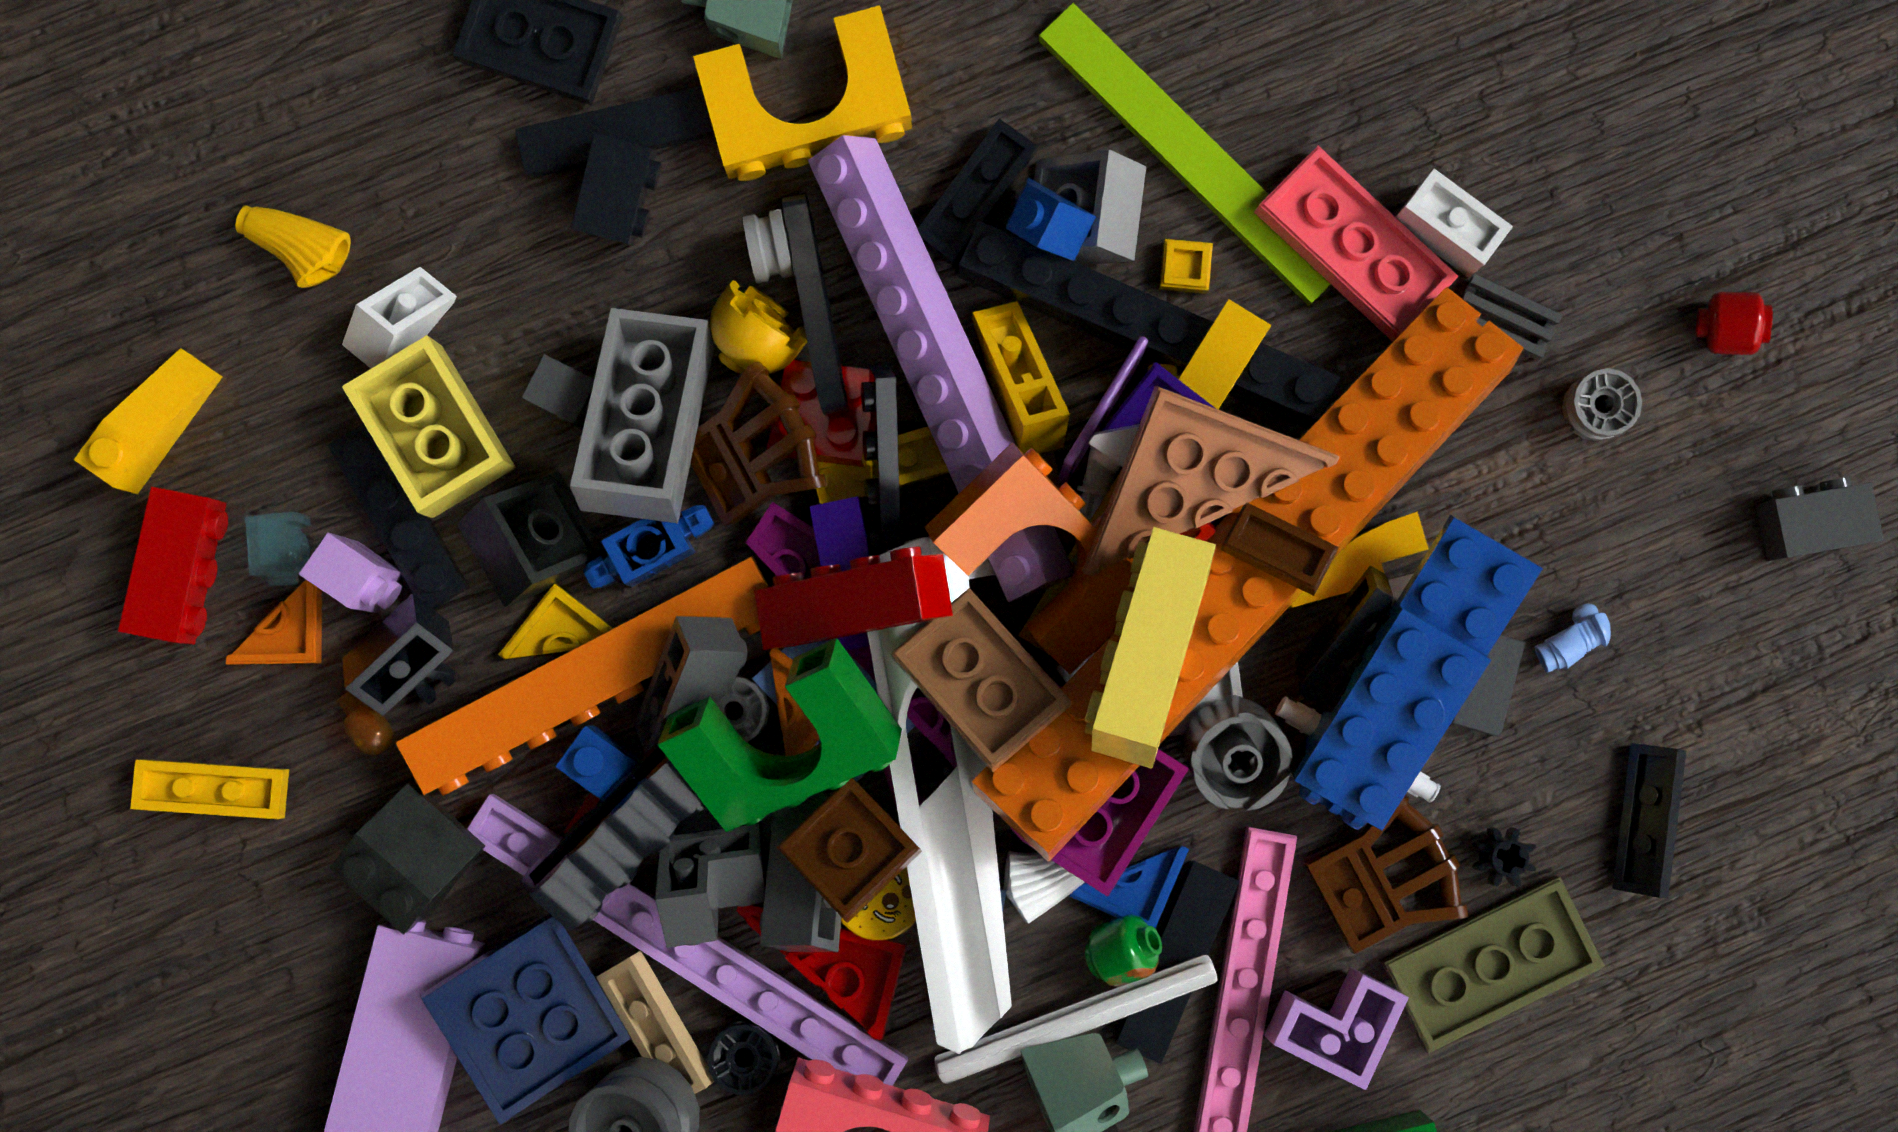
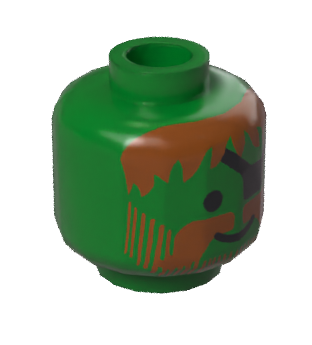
(1123, 950)

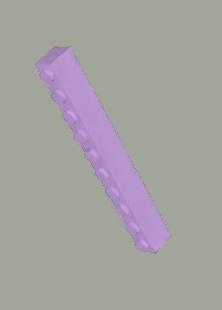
(929, 343)

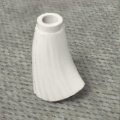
(1036, 884)

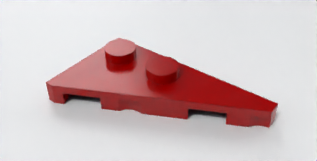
(856, 977)

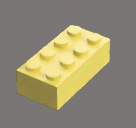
(1152, 646)

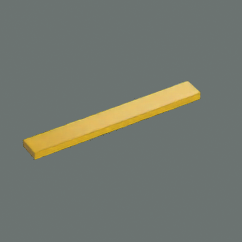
(1210, 375)

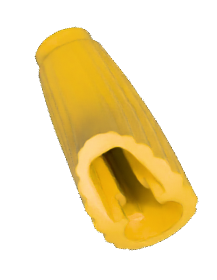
(305, 246)

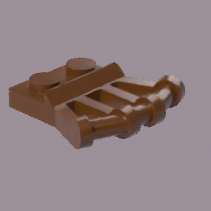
(728, 462)
(1360, 893)

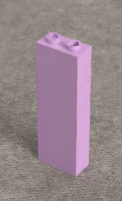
(395, 1054)

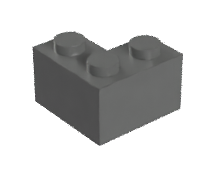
(705, 874)

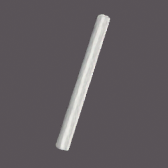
(1077, 1018)

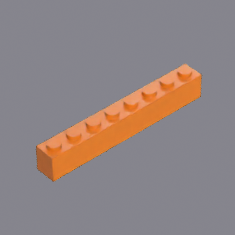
(570, 685)

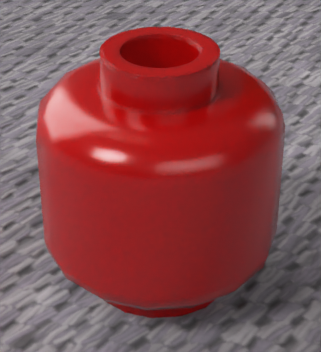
(1735, 323)

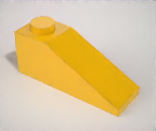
(1021, 379)
(148, 423)

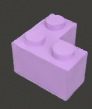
(1349, 1036)

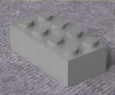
(643, 415)

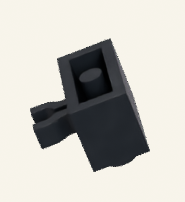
(400, 656)

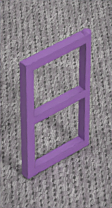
(1102, 410)

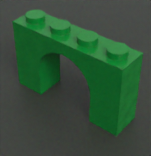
(746, 783)

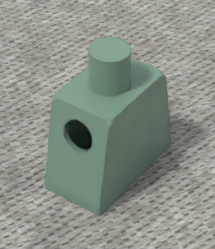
(750, 23)
(1081, 1083)

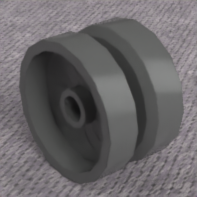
(638, 1098)

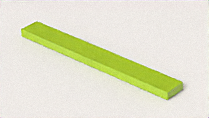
(1176, 143)

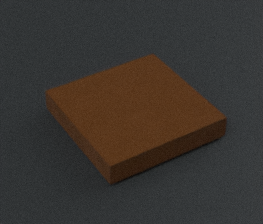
(849, 849)

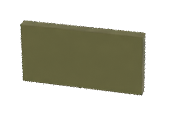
(1493, 963)

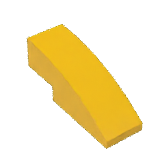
(1381, 544)

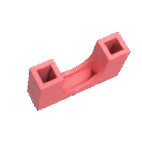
(837, 1101)

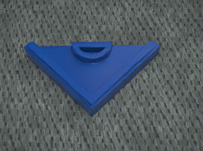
(1141, 888)

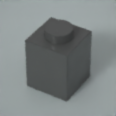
(560, 391)

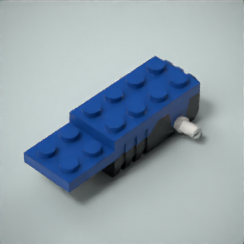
(1409, 679)

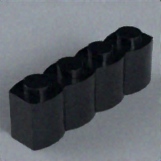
(612, 840)

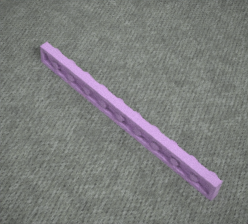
(711, 966)

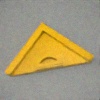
(555, 626)

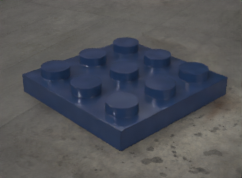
(525, 1017)

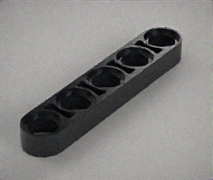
(815, 304)

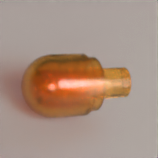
(365, 726)

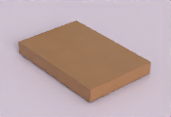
(981, 680)

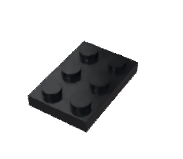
(541, 43)

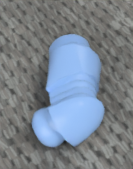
(1572, 643)

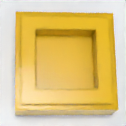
(1185, 266)

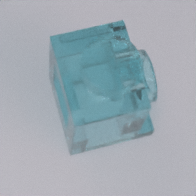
(277, 546)

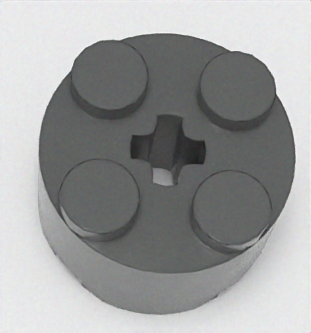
(1242, 781)

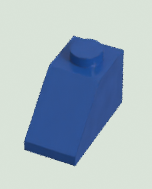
(1049, 220)
(597, 761)

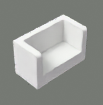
(1453, 223)

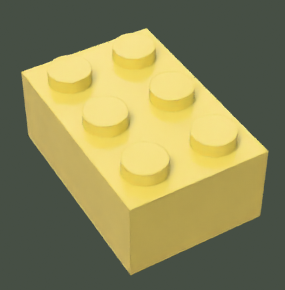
(428, 427)

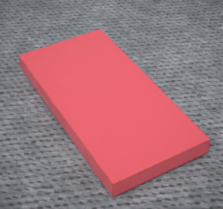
(1355, 243)

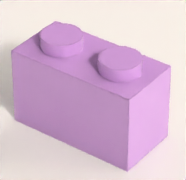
(353, 574)

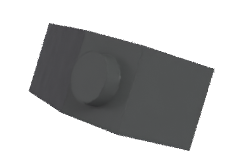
(695, 663)

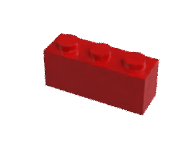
(173, 566)

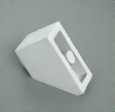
(396, 317)

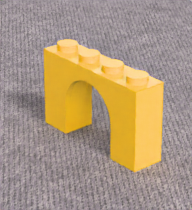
(757, 141)

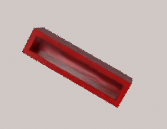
(854, 600)

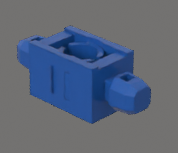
(603, 571)

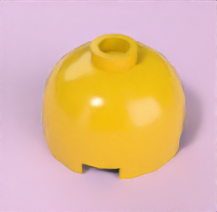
(752, 330)

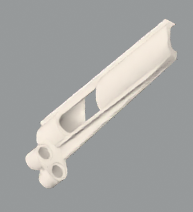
(957, 871)

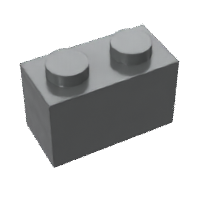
(1820, 520)

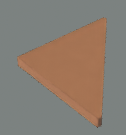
(1192, 469)

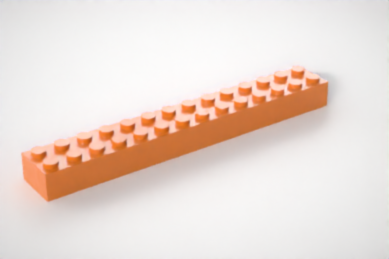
(1383, 435)

